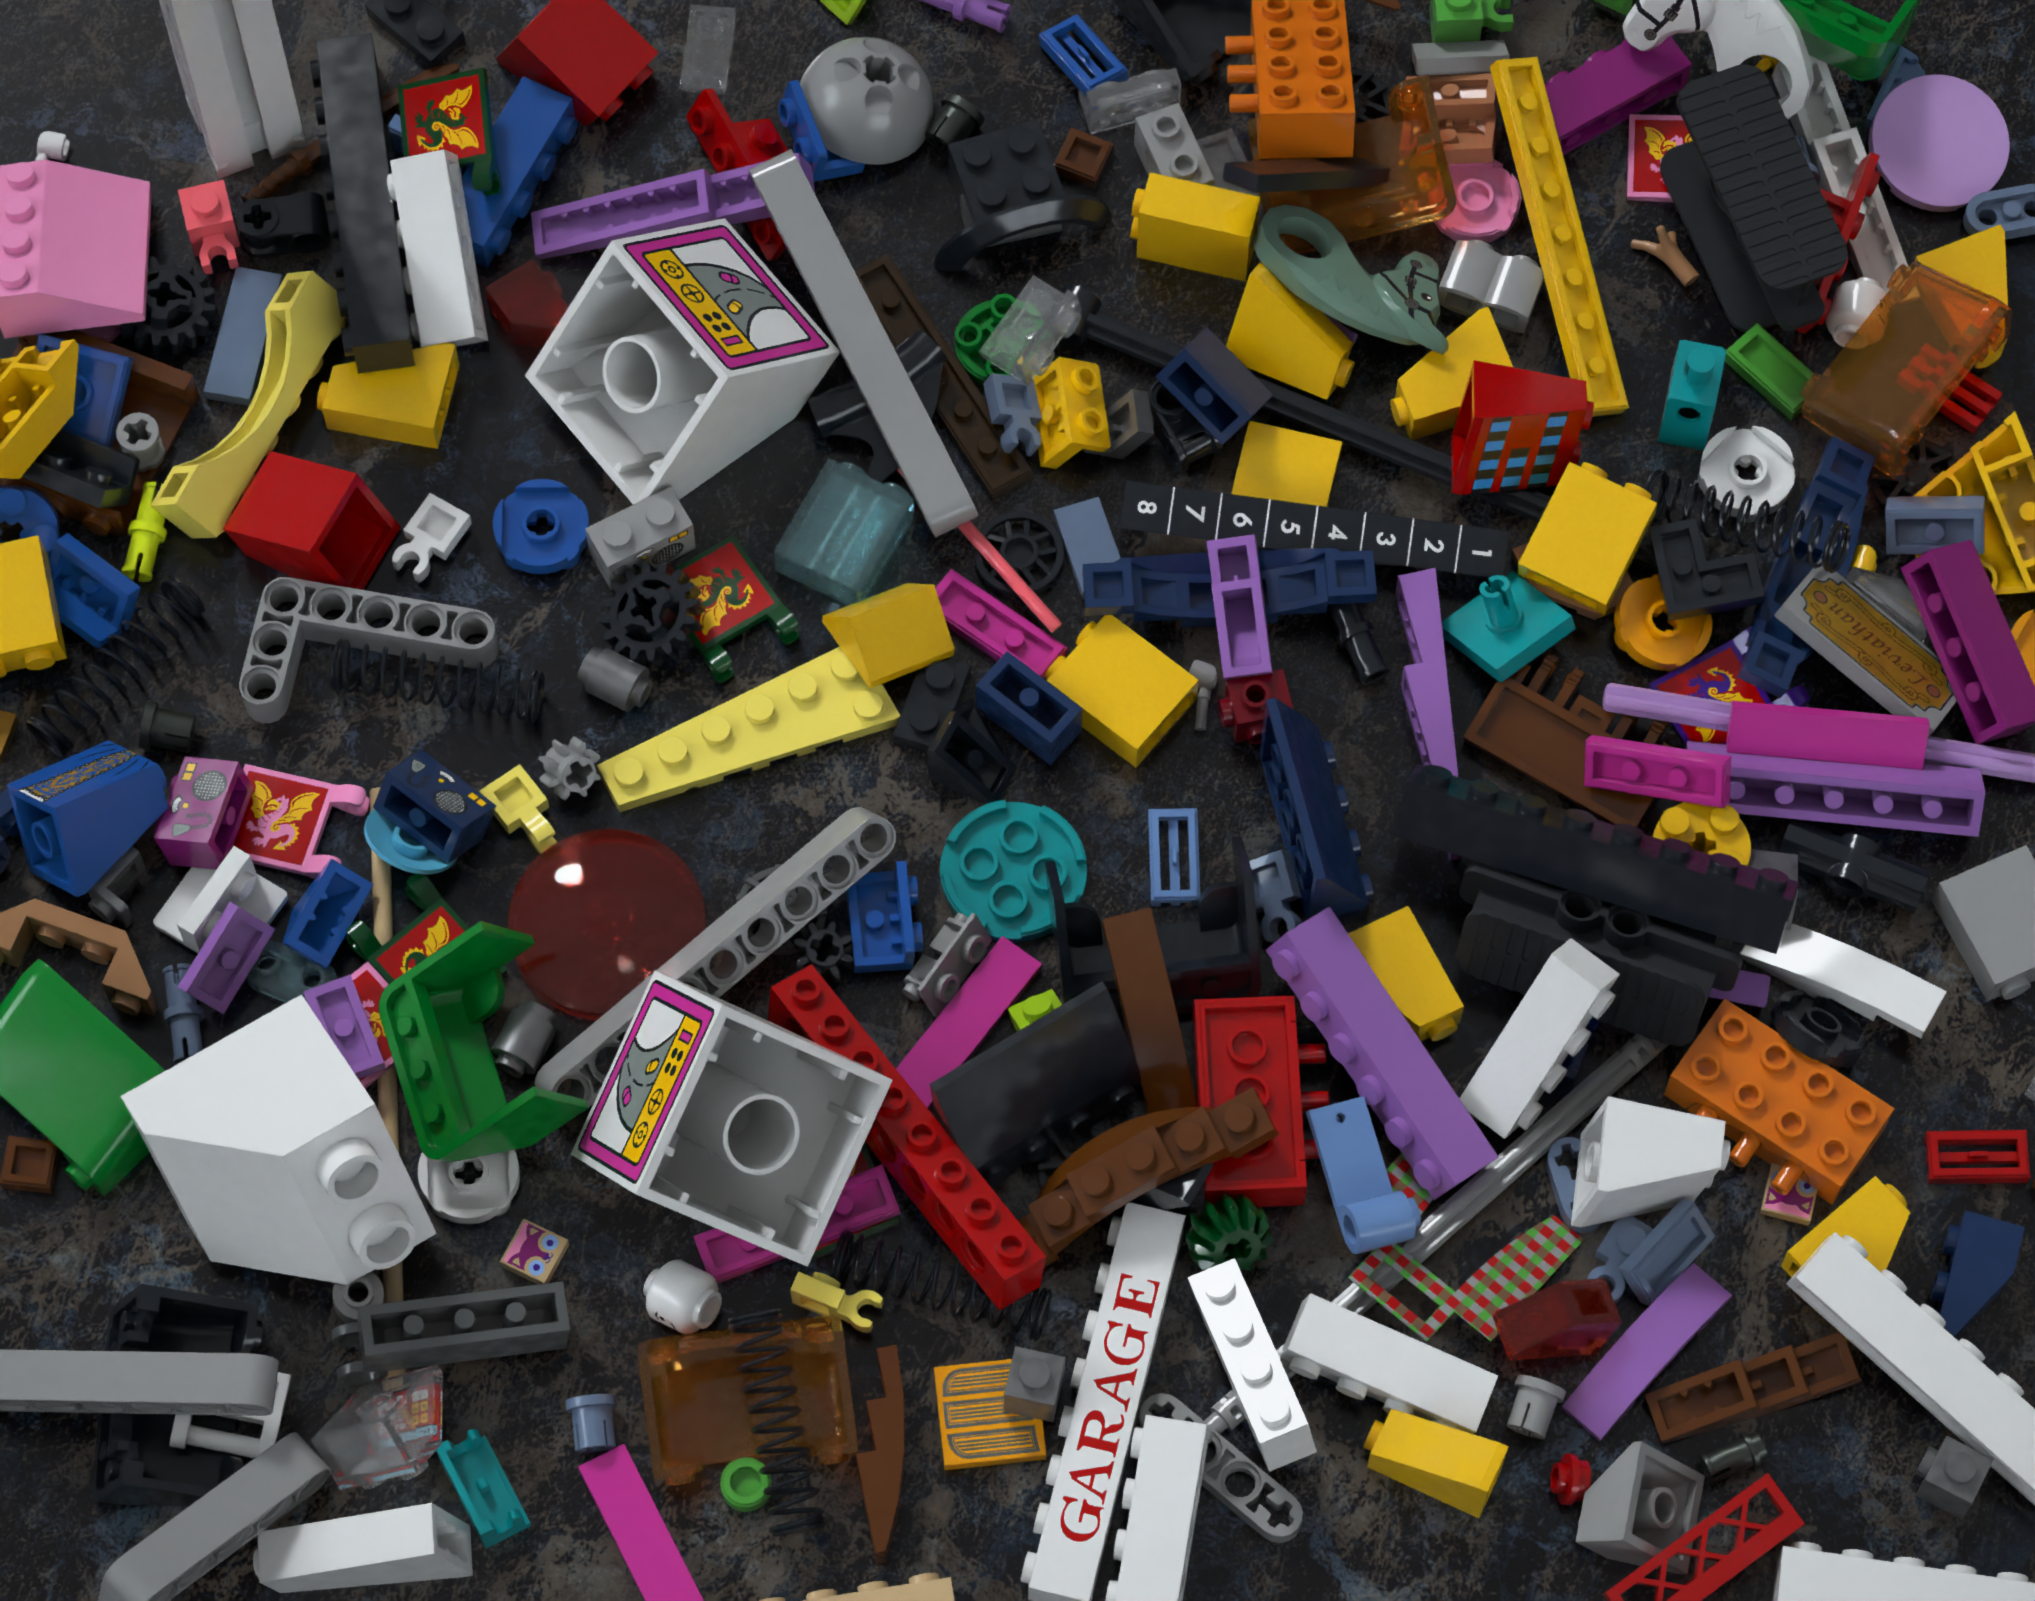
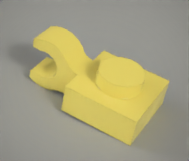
(521, 805)
(823, 1296)

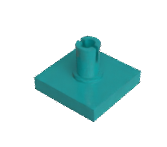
(1506, 625)

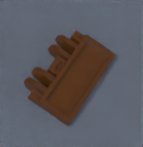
(1549, 741)

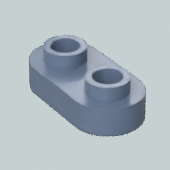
(2003, 208)

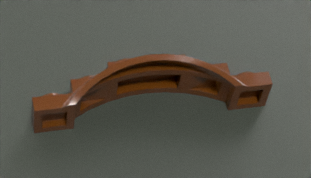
(1138, 1159)

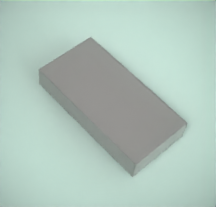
(1457, 57)

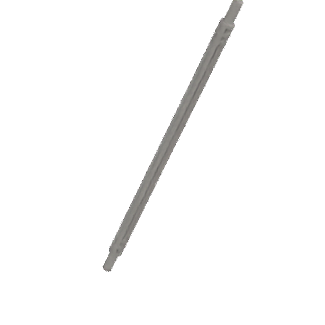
(1483, 1188)

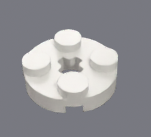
(1746, 447)
(473, 1202)

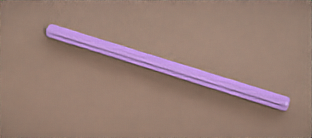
(1716, 715)

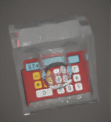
(384, 1430)

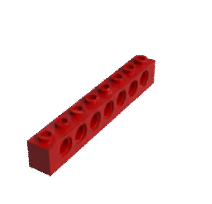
(919, 1149)

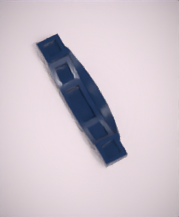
(1835, 494)
(1182, 589)

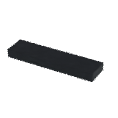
(1305, 174)

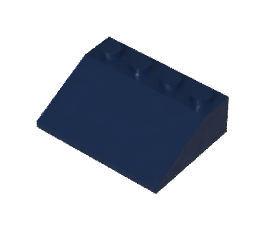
(1311, 815)

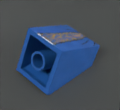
(86, 813)

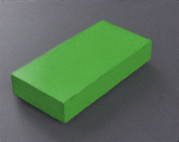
(1770, 369)

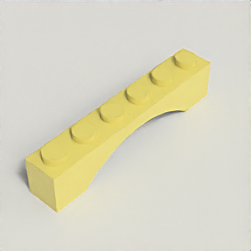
(298, 331)

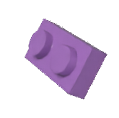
(226, 958)
(346, 1023)

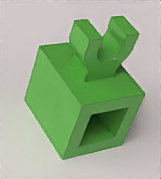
(1465, 18)

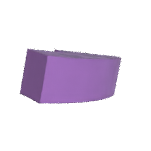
(1239, 607)

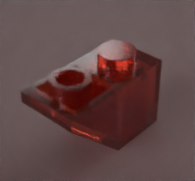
(527, 304)
(1559, 1321)

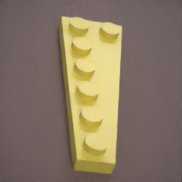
(775, 720)

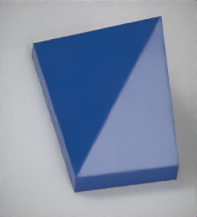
(326, 913)

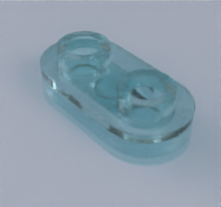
(287, 975)

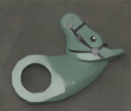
(1389, 305)

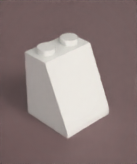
(1644, 1160)

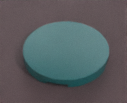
(999, 872)

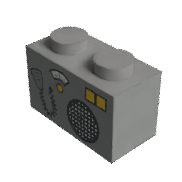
(645, 532)

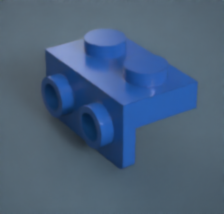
(796, 115)
(90, 592)
(882, 921)

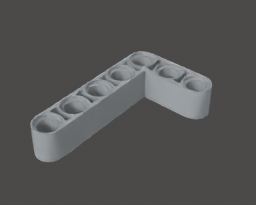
(360, 610)
(217, 1524)

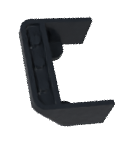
(1201, 957)

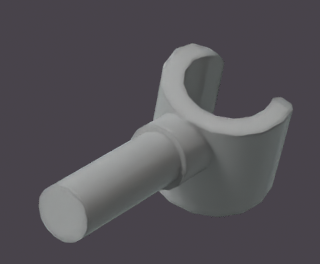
(1207, 679)

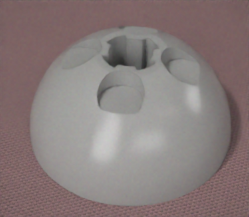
(869, 100)

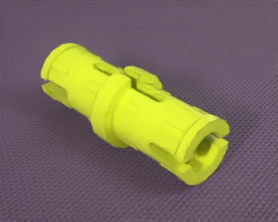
(145, 535)

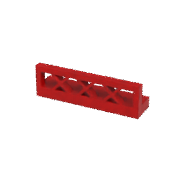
(1726, 1565)

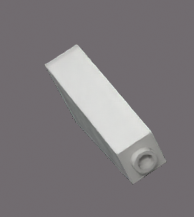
(365, 1550)

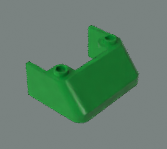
(1849, 36)
(445, 1058)

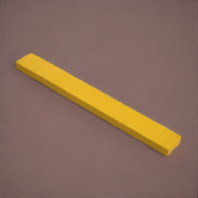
(1558, 232)

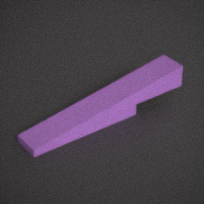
(650, 208)
(1426, 680)

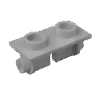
(961, 945)

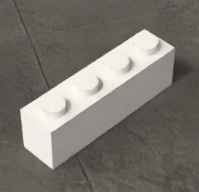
(437, 249)
(1539, 1038)
(1252, 1365)
(1386, 1366)
(1162, 1510)

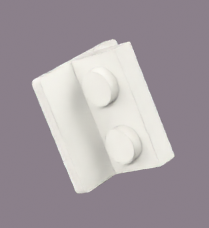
(205, 894)

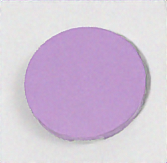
(1939, 142)

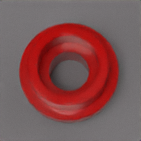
(1570, 1479)

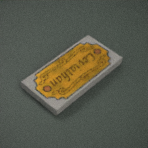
(1868, 646)

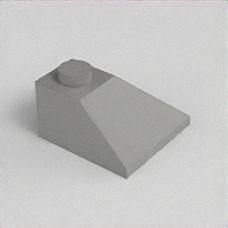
(1641, 1507)

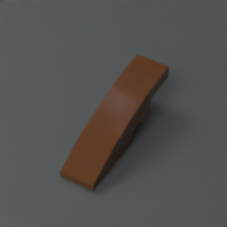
(1149, 1010)
(1752, 1387)
(883, 1468)

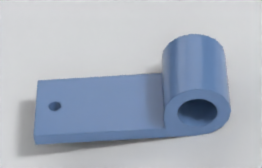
(1358, 1180)

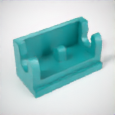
(483, 1488)

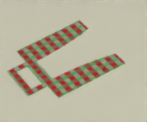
(1503, 1280)

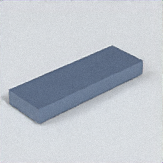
(241, 337)

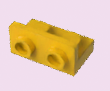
(1070, 411)

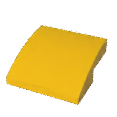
(1286, 465)

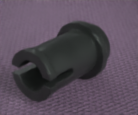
(1734, 1457)

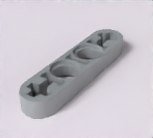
(1231, 1460)

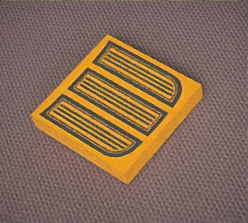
(973, 1418)

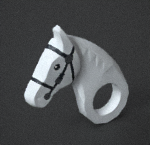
(1736, 33)

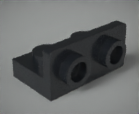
(85, 470)

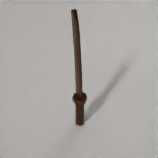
(302, 161)

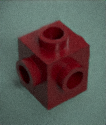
(1245, 703)

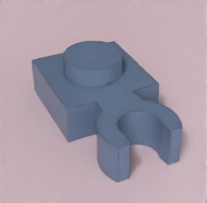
(1016, 408)
(1274, 890)
(1616, 1247)

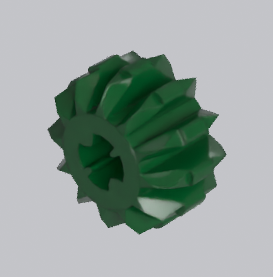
(1227, 1232)

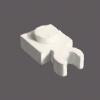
(432, 531)

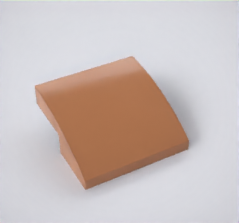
(1467, 116)

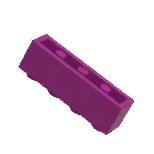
(1612, 88)
(1972, 641)

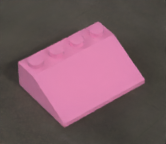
(71, 248)

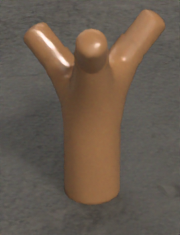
(1670, 254)

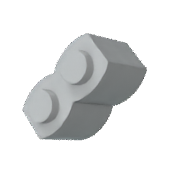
(1484, 278)

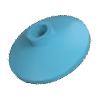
(400, 848)

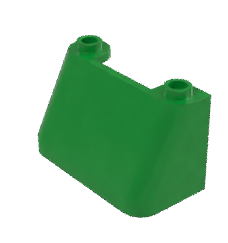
(66, 1076)

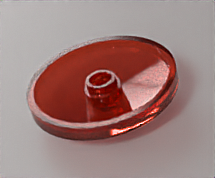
(602, 917)

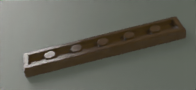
(960, 404)

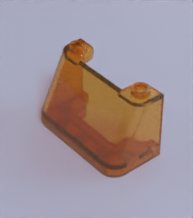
(1419, 177)
(1905, 363)
(698, 1404)

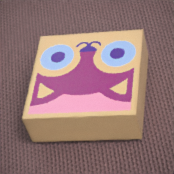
(1793, 1207)
(534, 1253)

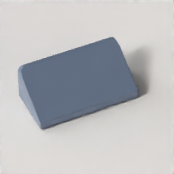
(1932, 522)

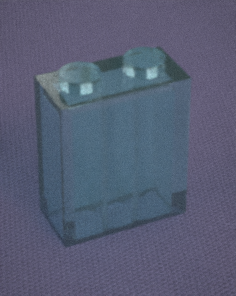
(844, 533)

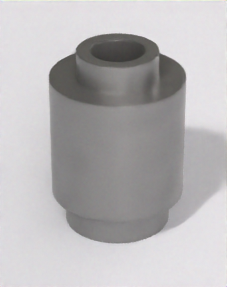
(615, 679)
(524, 1039)
(346, 1308)

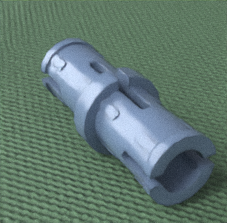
(182, 1015)

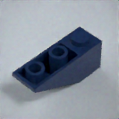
(1978, 1269)

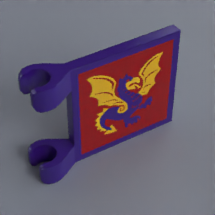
(1716, 678)

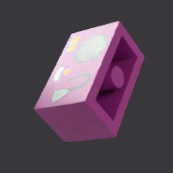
(203, 812)

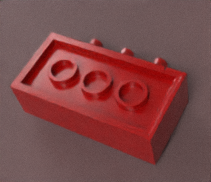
(1256, 1046)

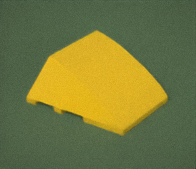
(34, 403)
(2004, 474)

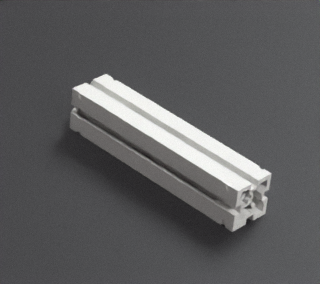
(234, 78)

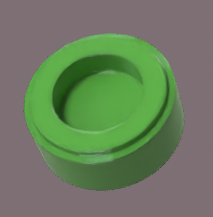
(744, 1485)

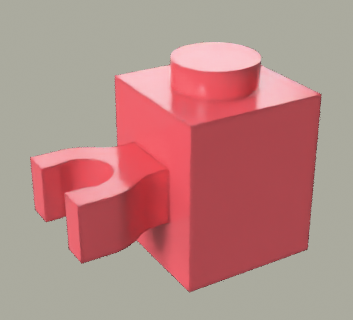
(210, 223)

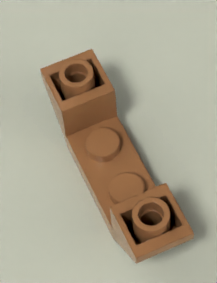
(98, 942)

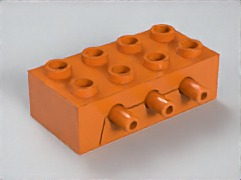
(1297, 78)
(1778, 1103)

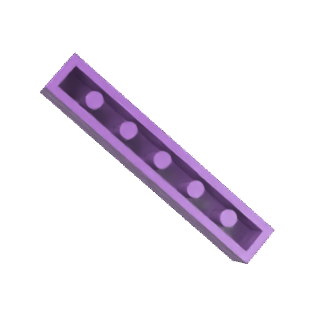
(1855, 794)
(1381, 1053)

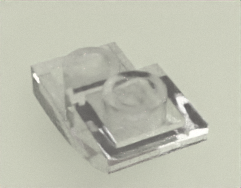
(708, 49)

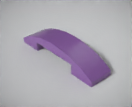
(1645, 1351)

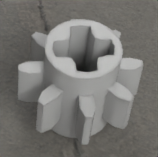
(569, 768)

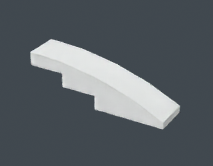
(1850, 978)

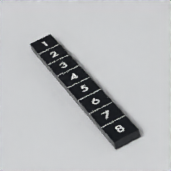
(1307, 526)

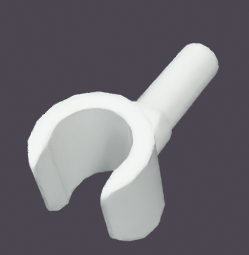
(52, 146)

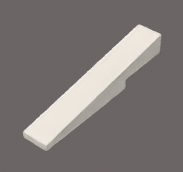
(1836, 154)

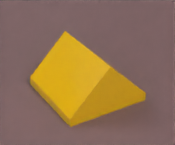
(892, 632)

